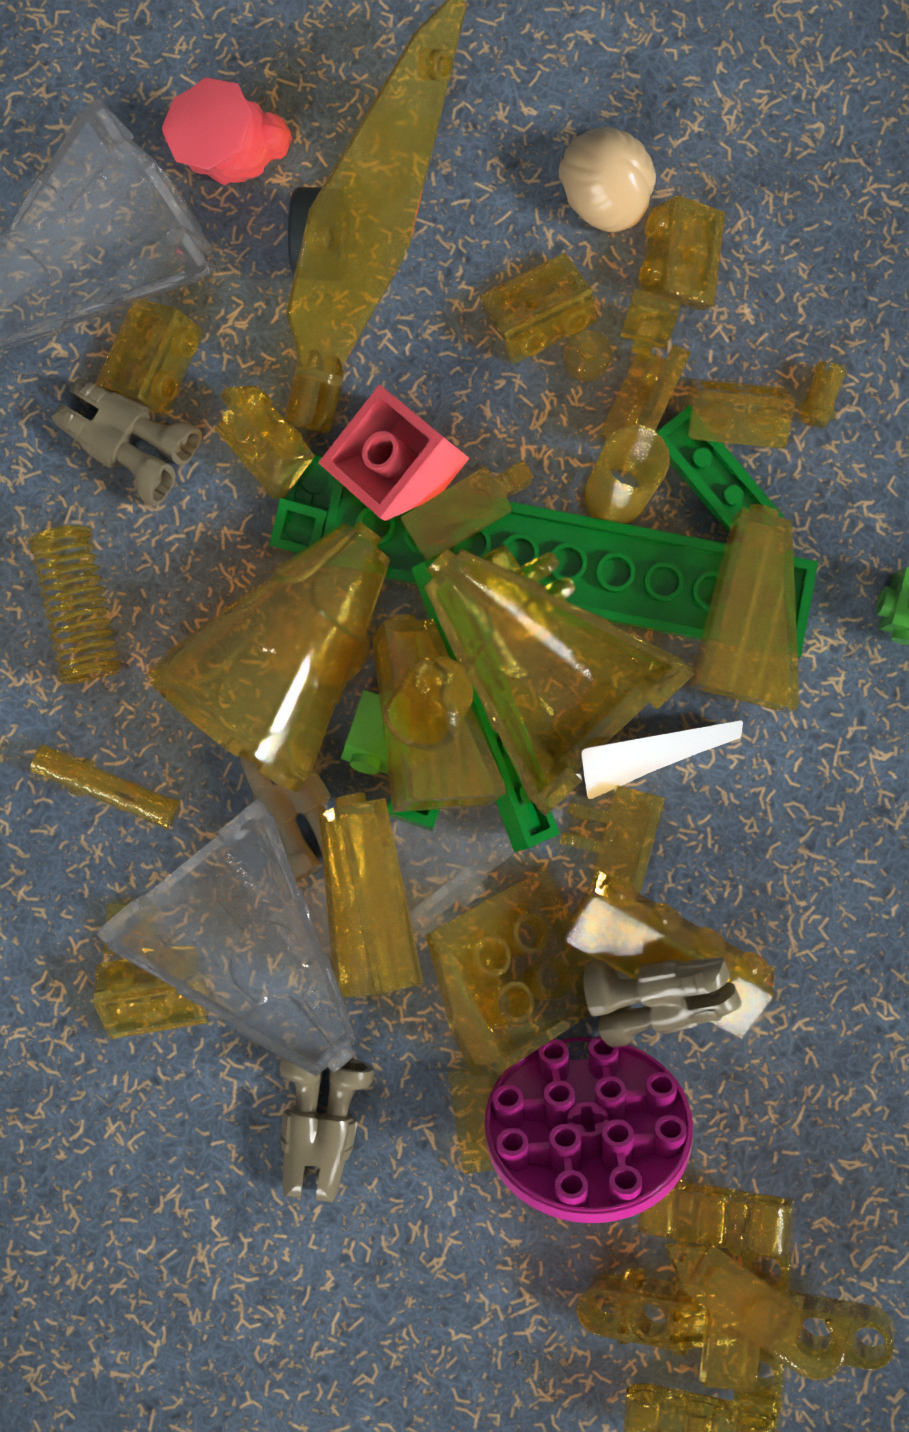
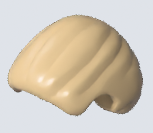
(608, 178)

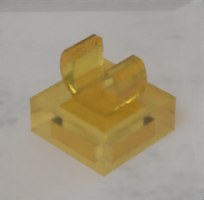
(649, 321)

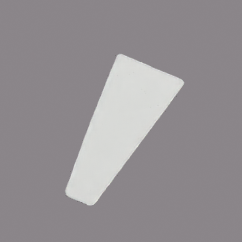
(628, 760)

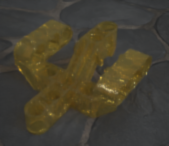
(740, 1223)

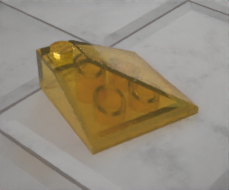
(509, 974)

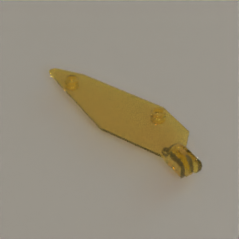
(366, 218)

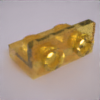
(683, 252)
(540, 307)
(151, 355)
(646, 391)
(740, 413)
(263, 439)
(139, 1002)

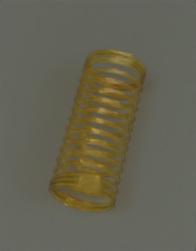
(635, 452)
(44, 543)

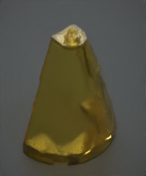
(280, 655)
(545, 668)

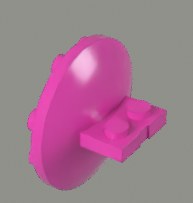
(589, 1133)

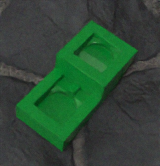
(304, 510)

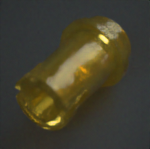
(822, 395)

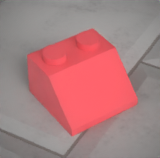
(392, 457)

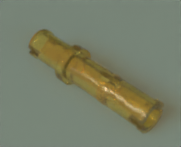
(87, 779)

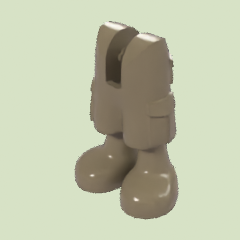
(114, 428)
(286, 808)
(674, 993)
(320, 1138)

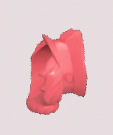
(223, 132)

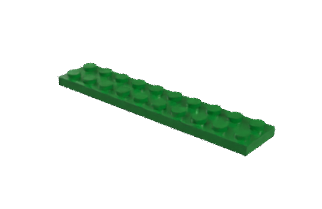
(618, 569)

